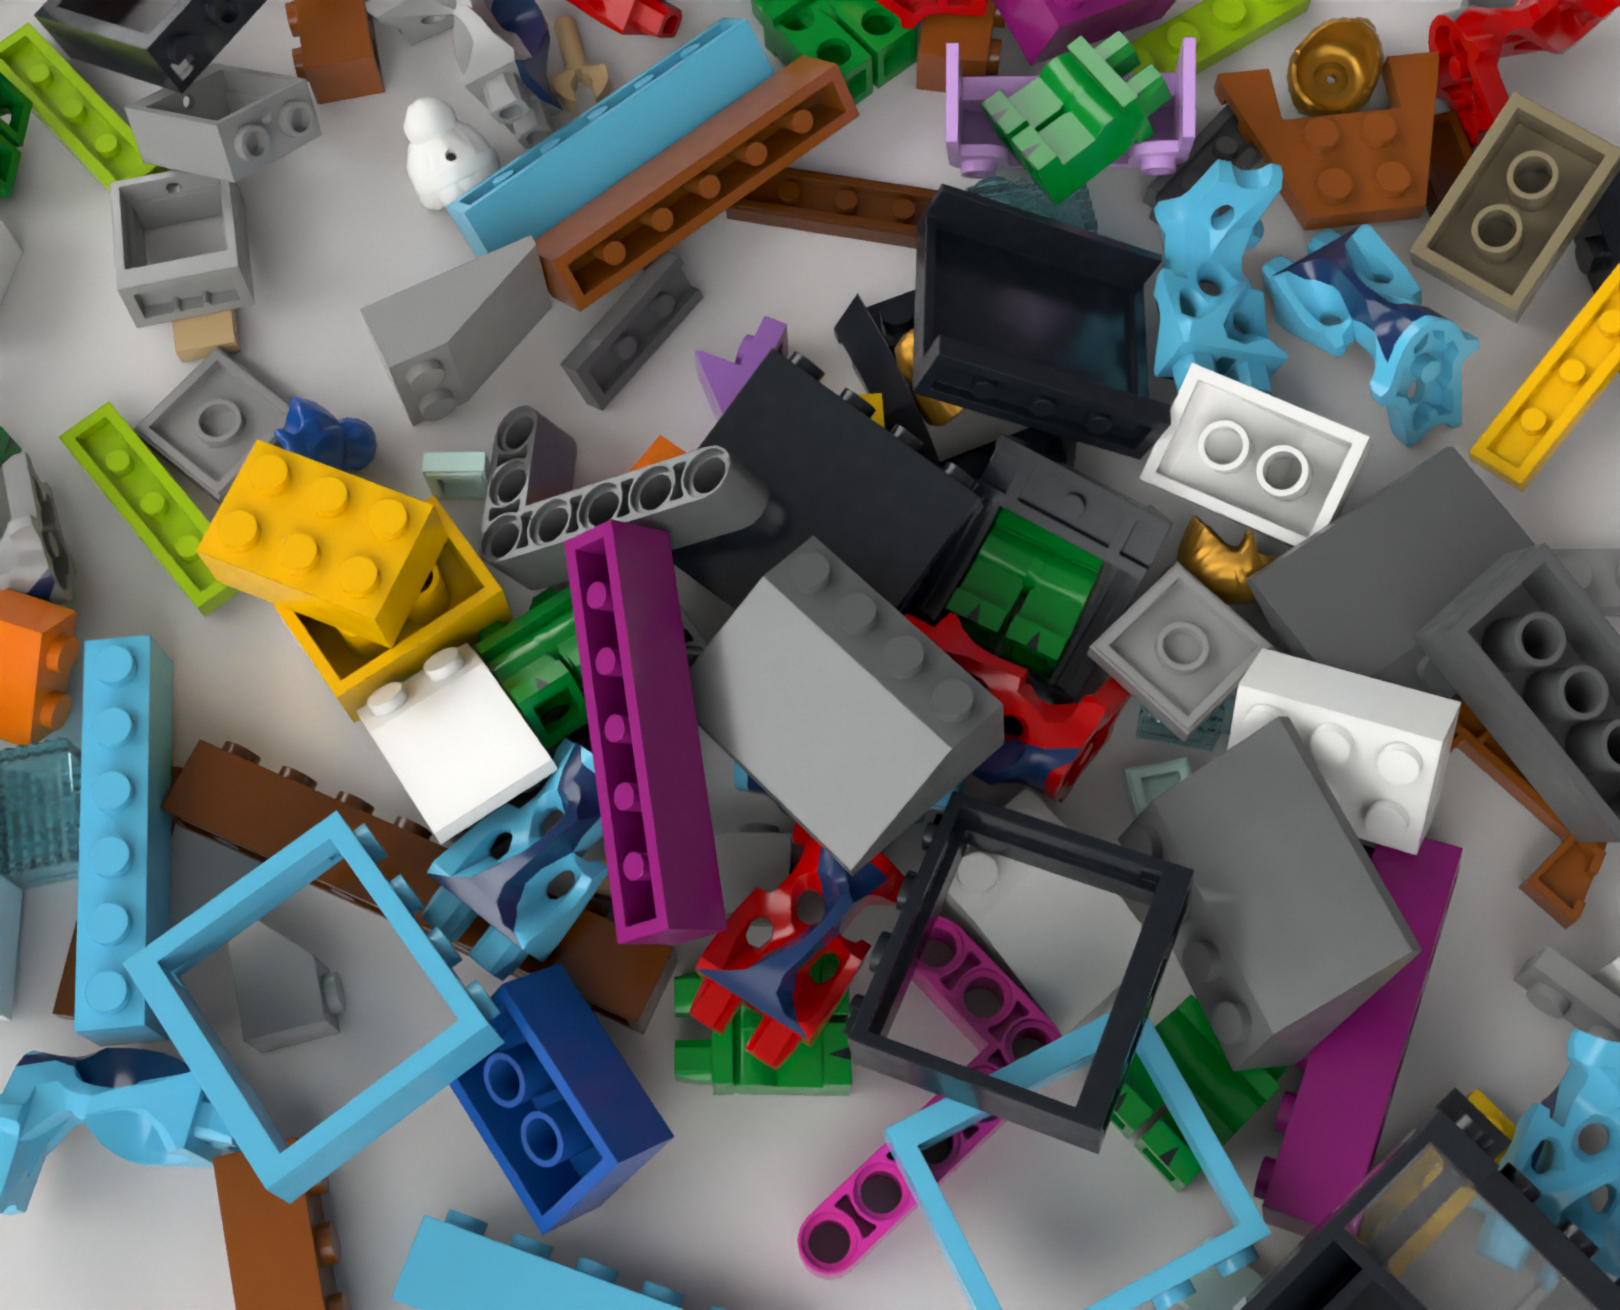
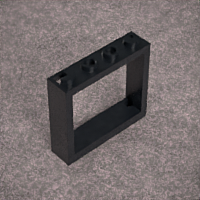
(188, 31)
(1058, 851)

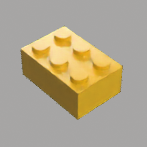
(323, 543)
(449, 611)

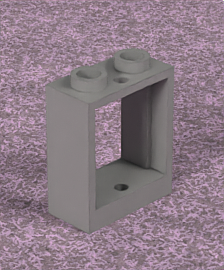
(231, 125)
(188, 284)

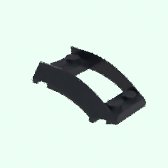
(871, 341)
(1072, 509)

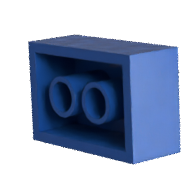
(559, 1101)

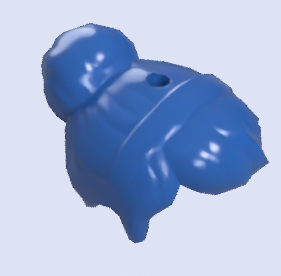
(323, 438)

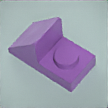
(725, 379)

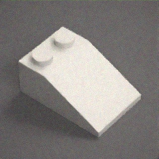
(1256, 458)
(455, 740)
(1043, 930)

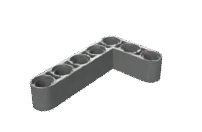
(535, 509)

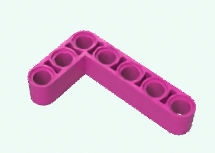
(993, 1039)

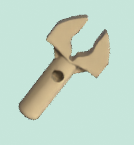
(576, 67)

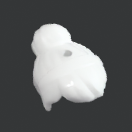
(432, 136)

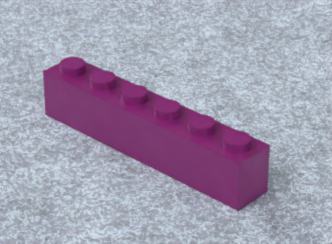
(644, 736)
(1354, 1070)

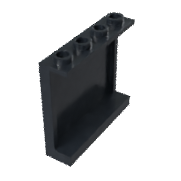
(1034, 323)
(829, 478)

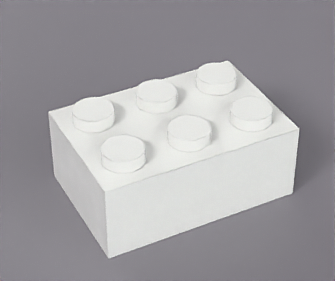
(1370, 739)

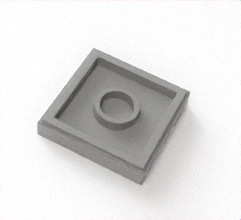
(214, 422)
(1179, 651)

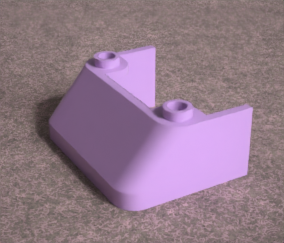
(979, 152)

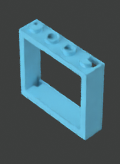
(157, 972)
(1035, 1071)

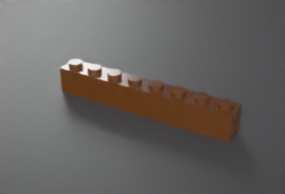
(262, 811)

